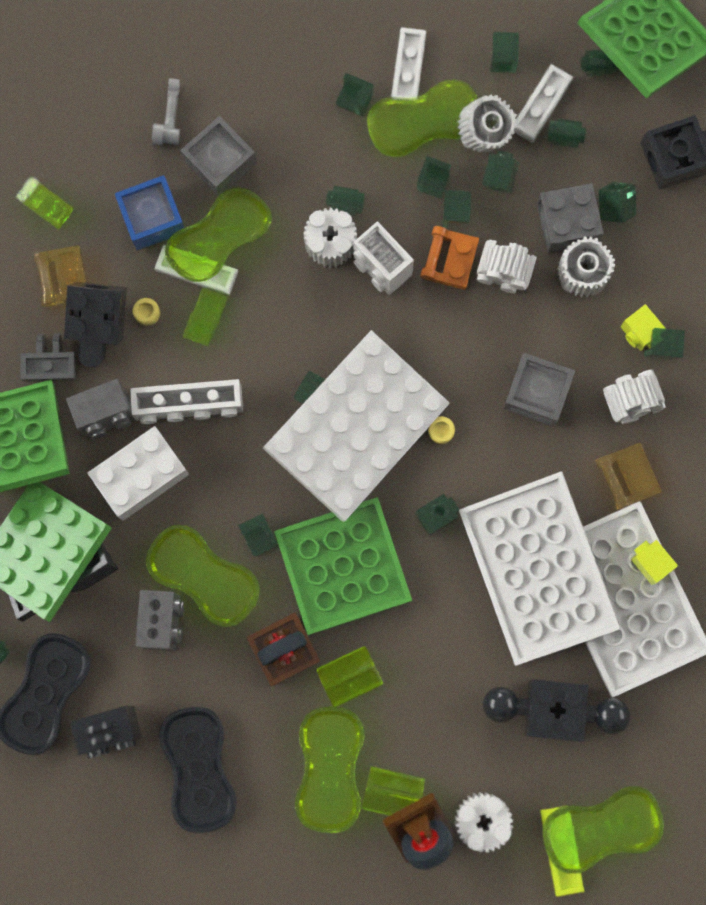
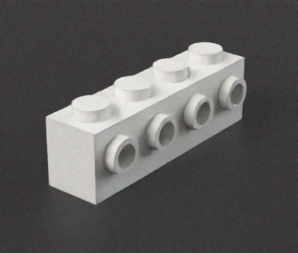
(187, 400)

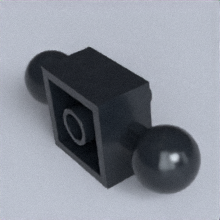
(609, 715)

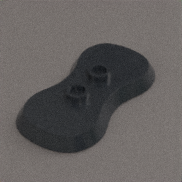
(33, 713)
(201, 792)

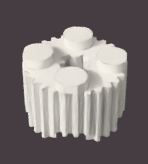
(474, 119)
(330, 224)
(506, 266)
(583, 281)
(634, 397)
(497, 830)

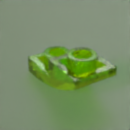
(45, 203)
(205, 317)

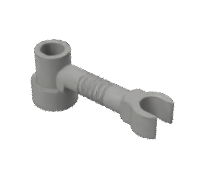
(167, 132)

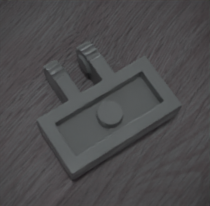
(48, 366)

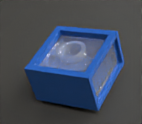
(149, 212)

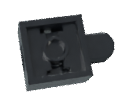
(676, 152)
(91, 319)
(107, 729)

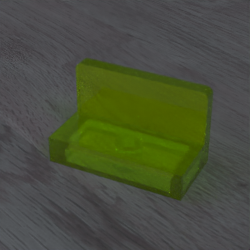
(349, 676)
(391, 791)

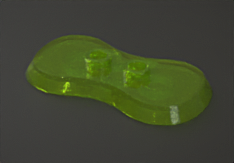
(403, 124)
(204, 247)
(186, 563)
(328, 792)
(584, 835)

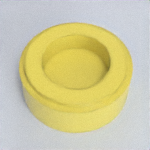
(146, 311)
(441, 430)

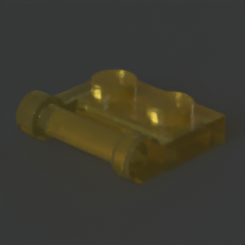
(68, 268)
(636, 473)

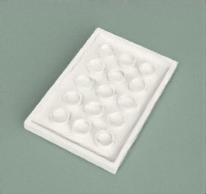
(356, 426)
(539, 569)
(655, 620)

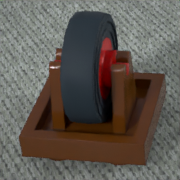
(283, 649)
(421, 833)

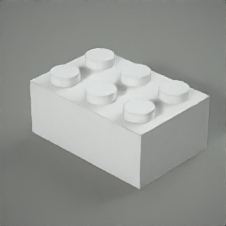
(138, 473)

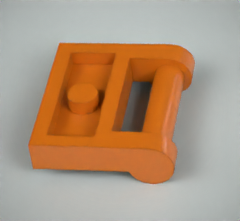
(458, 260)

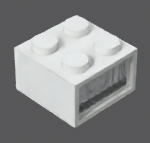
(382, 259)

